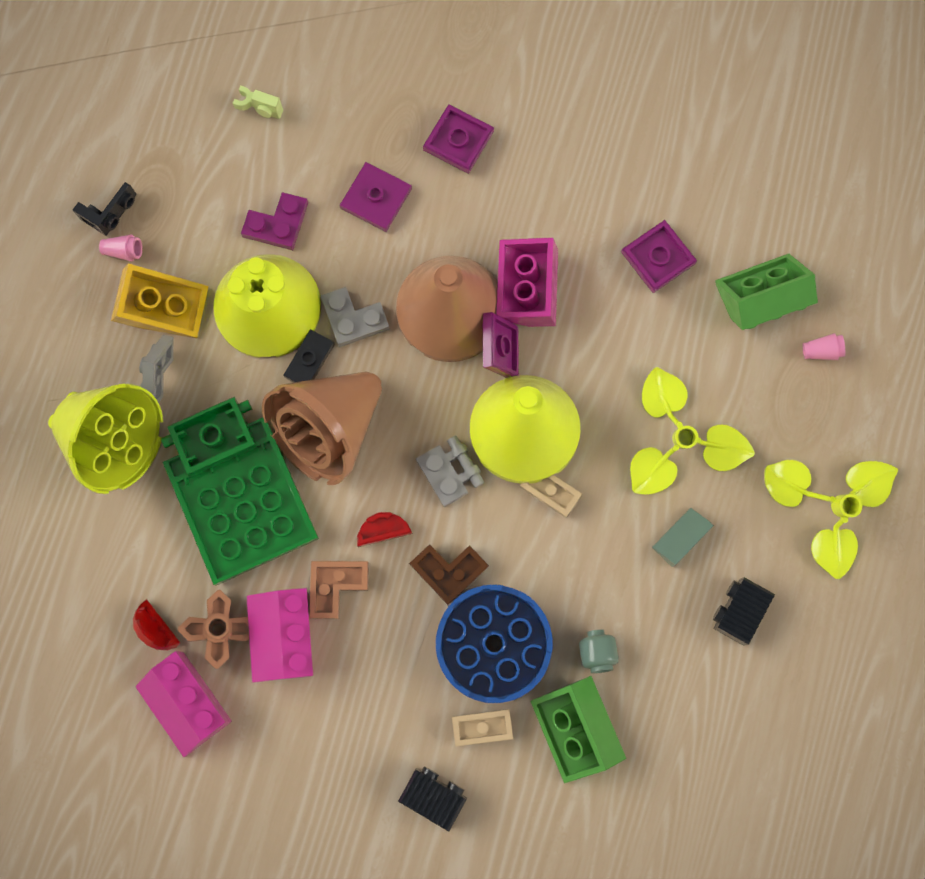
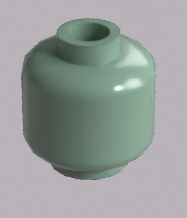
(599, 651)

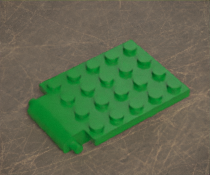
(235, 490)

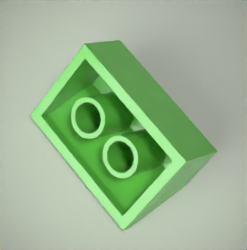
(767, 291)
(578, 730)

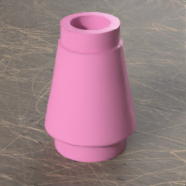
(122, 247)
(825, 348)

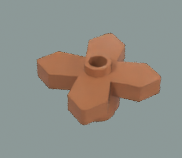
(202, 629)

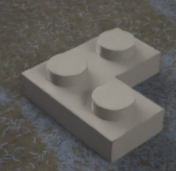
(351, 324)
(155, 365)

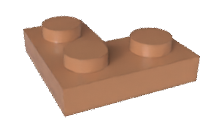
(329, 579)

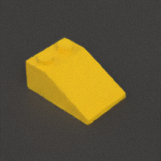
(159, 302)

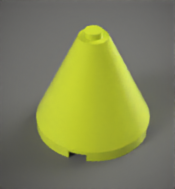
(524, 429)

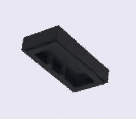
(309, 358)

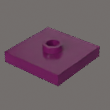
(458, 138)
(375, 197)
(659, 256)
(500, 345)

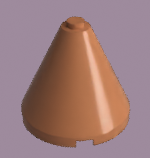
(444, 307)
(323, 422)

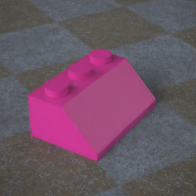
(528, 281)
(279, 635)
(182, 702)

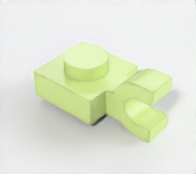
(264, 103)

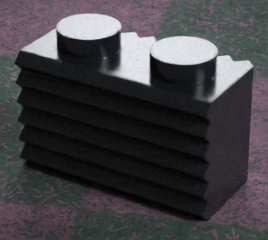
(742, 611)
(432, 798)

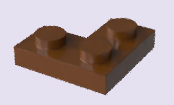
(446, 578)

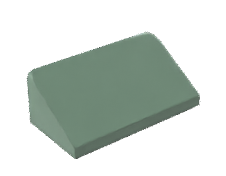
(682, 537)

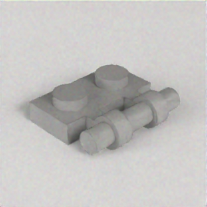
(443, 477)

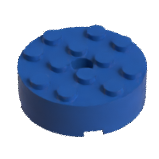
(524, 637)

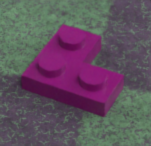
(279, 229)

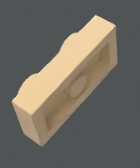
(554, 494)
(482, 727)

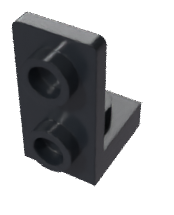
(109, 218)

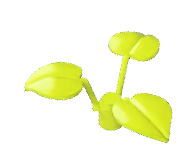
(654, 472)
(870, 487)

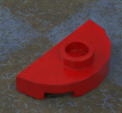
(382, 527)
(152, 629)

